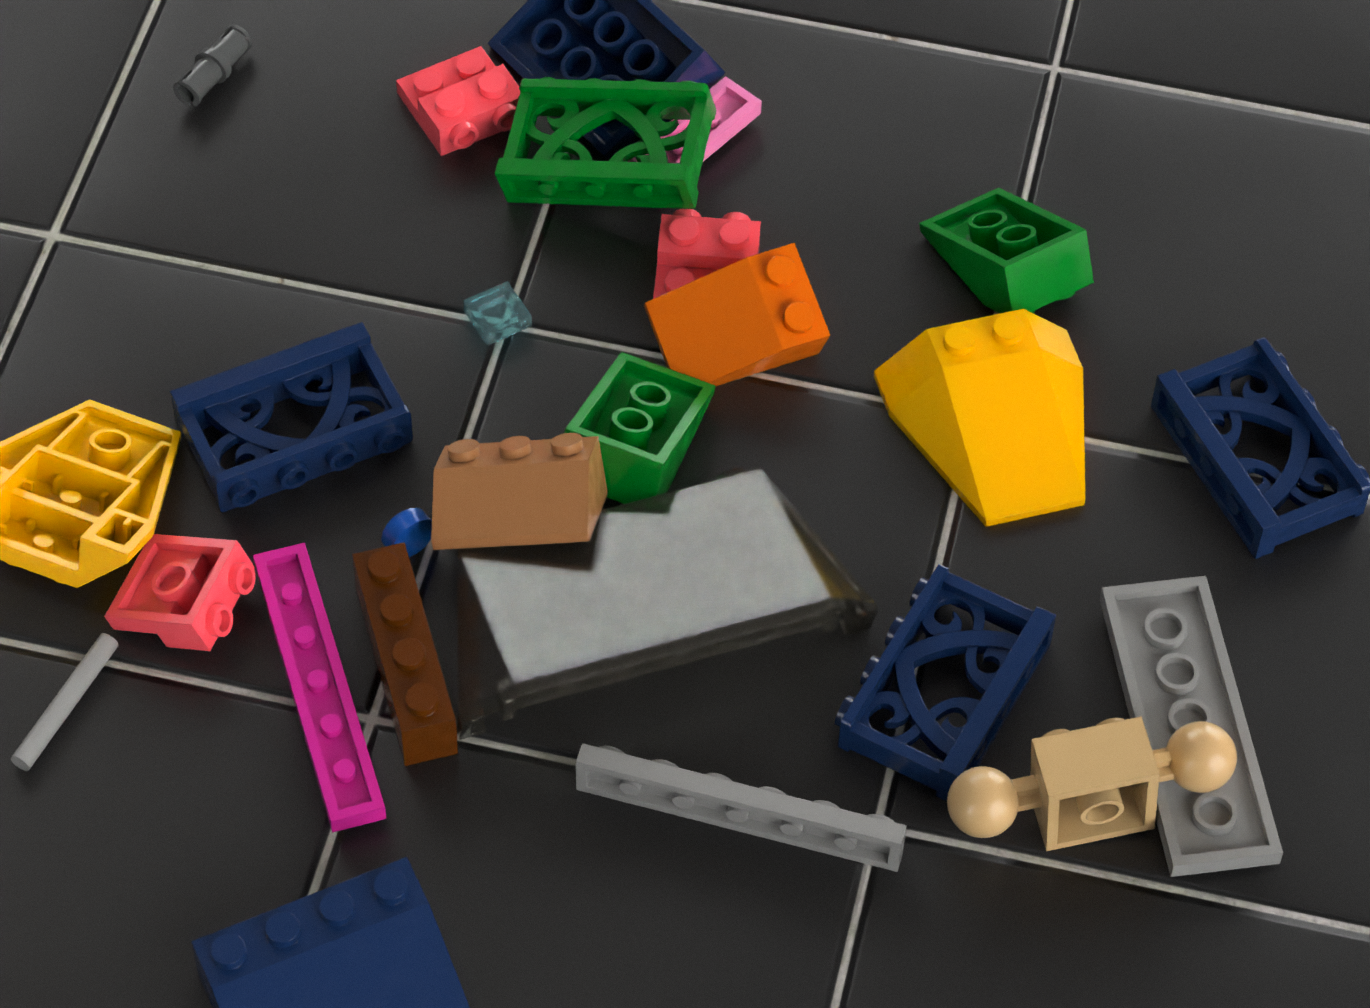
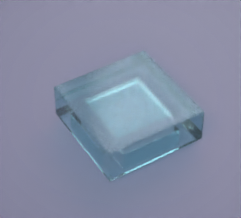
(497, 313)

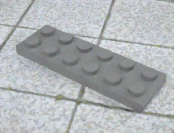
(1180, 674)

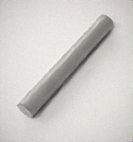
(64, 702)

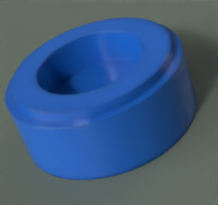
(411, 527)

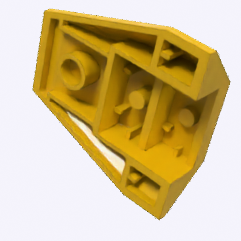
(994, 412)
(83, 491)

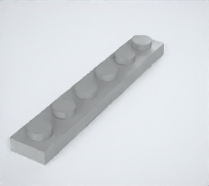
(740, 807)

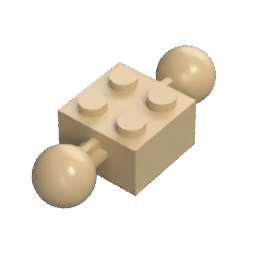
(1092, 781)

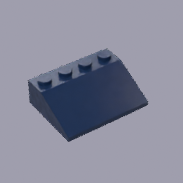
(606, 43)
(337, 948)

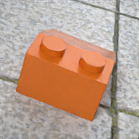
(740, 319)

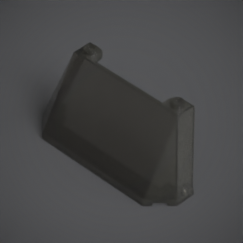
(645, 594)

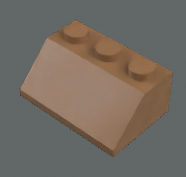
(517, 492)

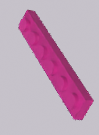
(319, 688)

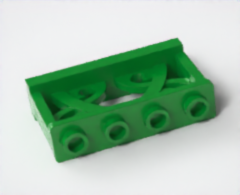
(585, 106)

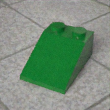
(1011, 251)
(642, 424)

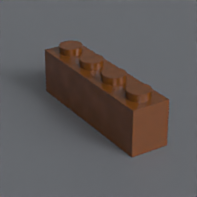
(405, 654)

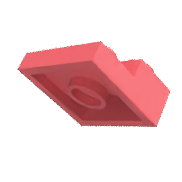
(461, 100)
(701, 245)
(183, 590)

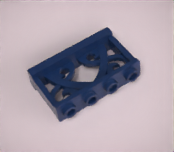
(1280, 407)
(283, 461)
(956, 746)

